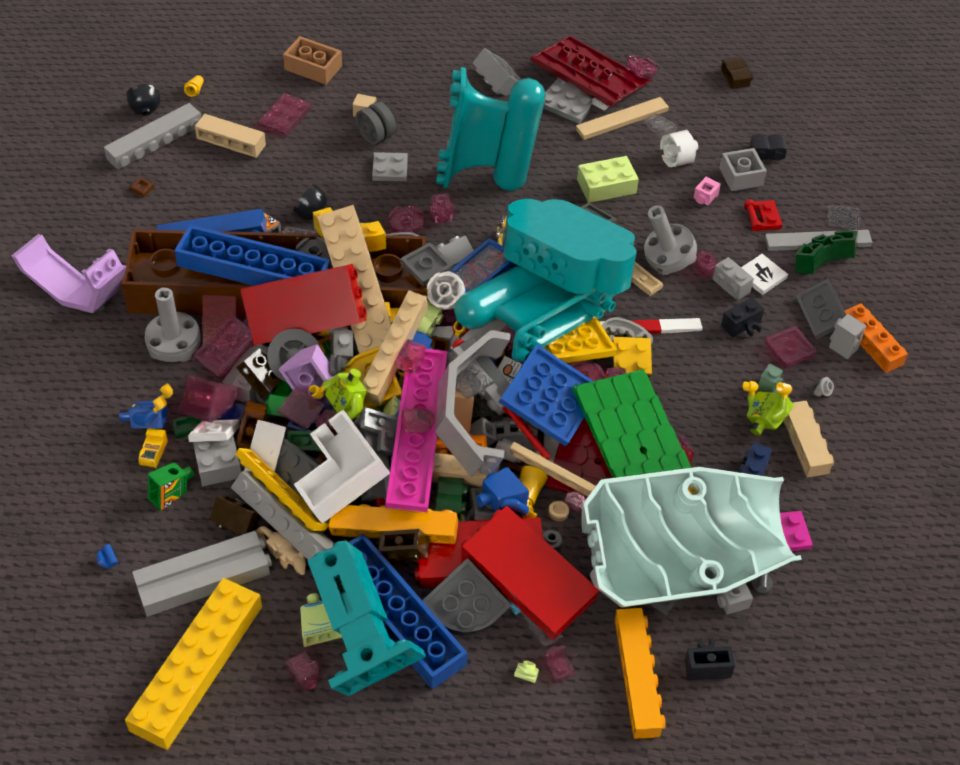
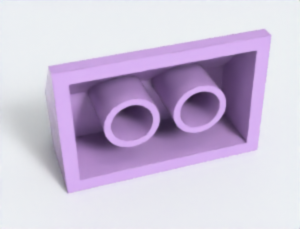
(307, 369)

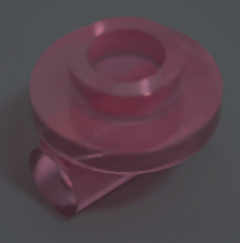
(574, 501)

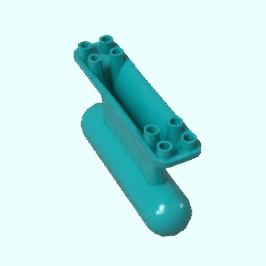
(492, 131)
(530, 307)

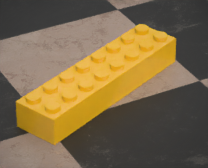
(193, 664)

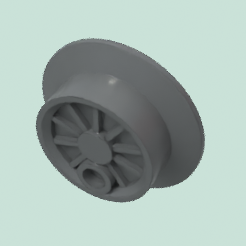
(285, 346)

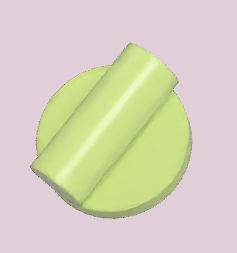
(527, 671)

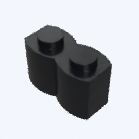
(769, 146)

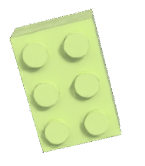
(607, 179)

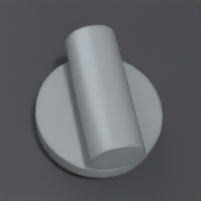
(824, 387)

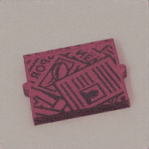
(301, 408)

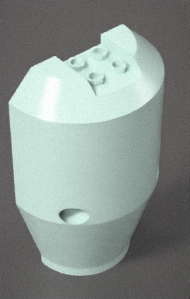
(668, 545)

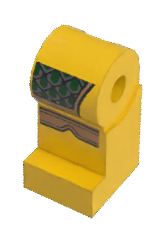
(153, 447)

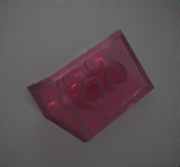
(206, 398)

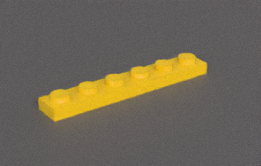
(277, 485)

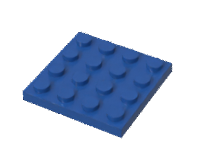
(545, 396)

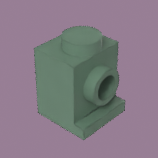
(770, 378)

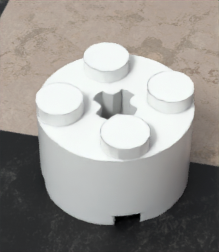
(678, 148)

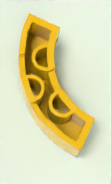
(373, 232)

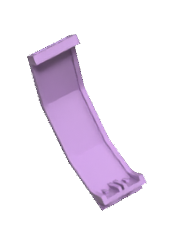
(64, 282)

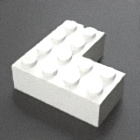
(346, 474)

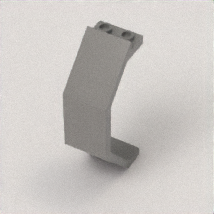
(448, 428)

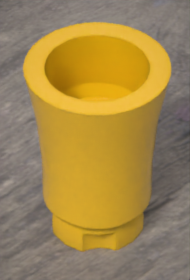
(533, 480)

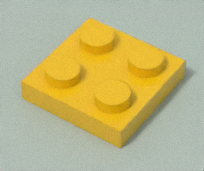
(633, 354)

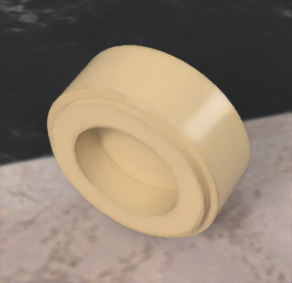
(558, 510)

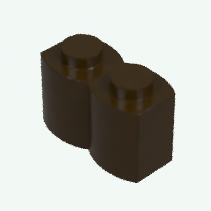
(736, 72)

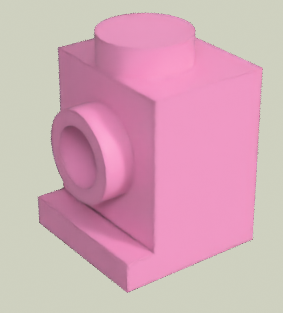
(705, 195)

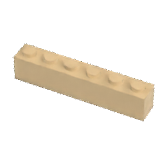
(385, 362)

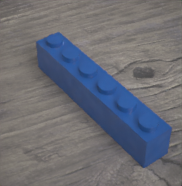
(235, 222)

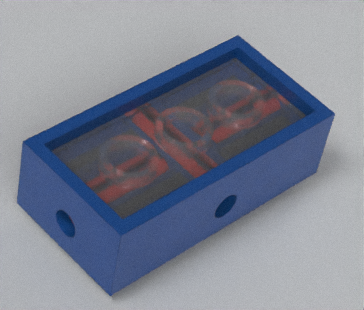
(482, 265)

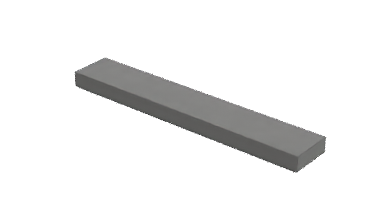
(794, 241)

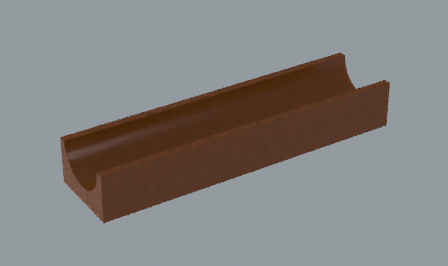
(153, 266)

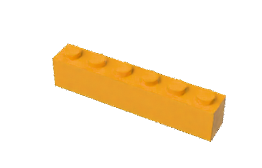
(370, 521)
(638, 673)

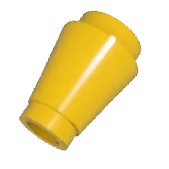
(193, 86)

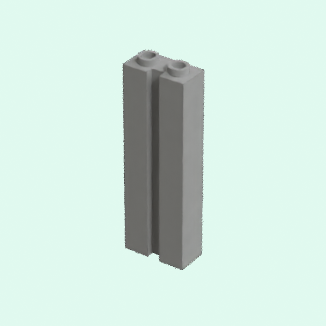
(200, 572)

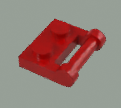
(768, 214)

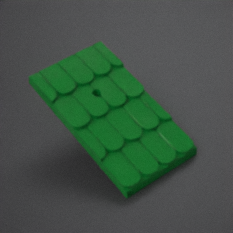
(630, 425)

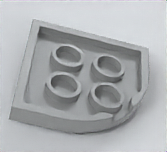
(567, 101)

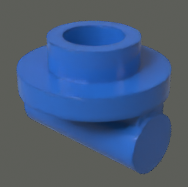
(106, 557)

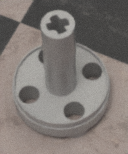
(669, 245)
(172, 334)

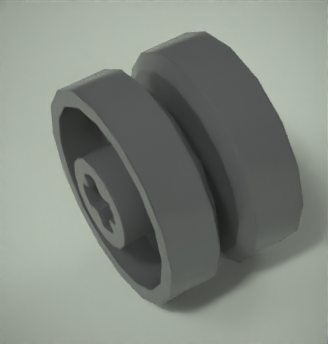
(376, 122)

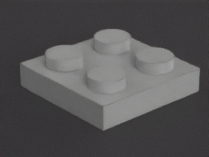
(390, 166)

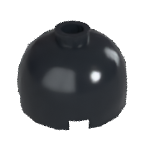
(143, 99)
(310, 202)

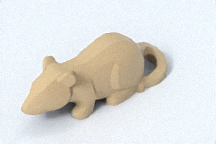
(282, 549)

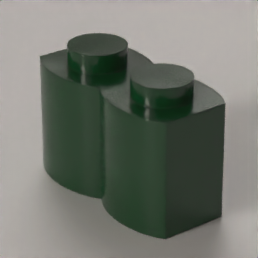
(450, 495)

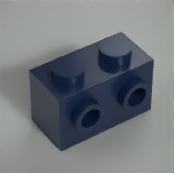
(756, 460)

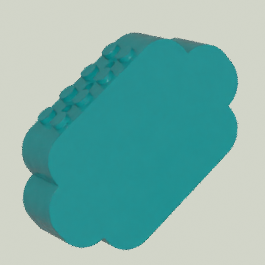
(569, 246)

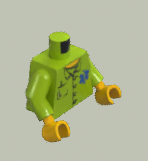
(343, 392)
(767, 408)

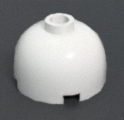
(445, 290)

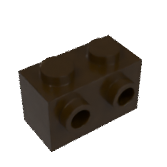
(258, 373)
(234, 515)
(404, 545)

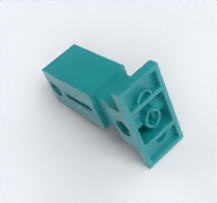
(359, 618)

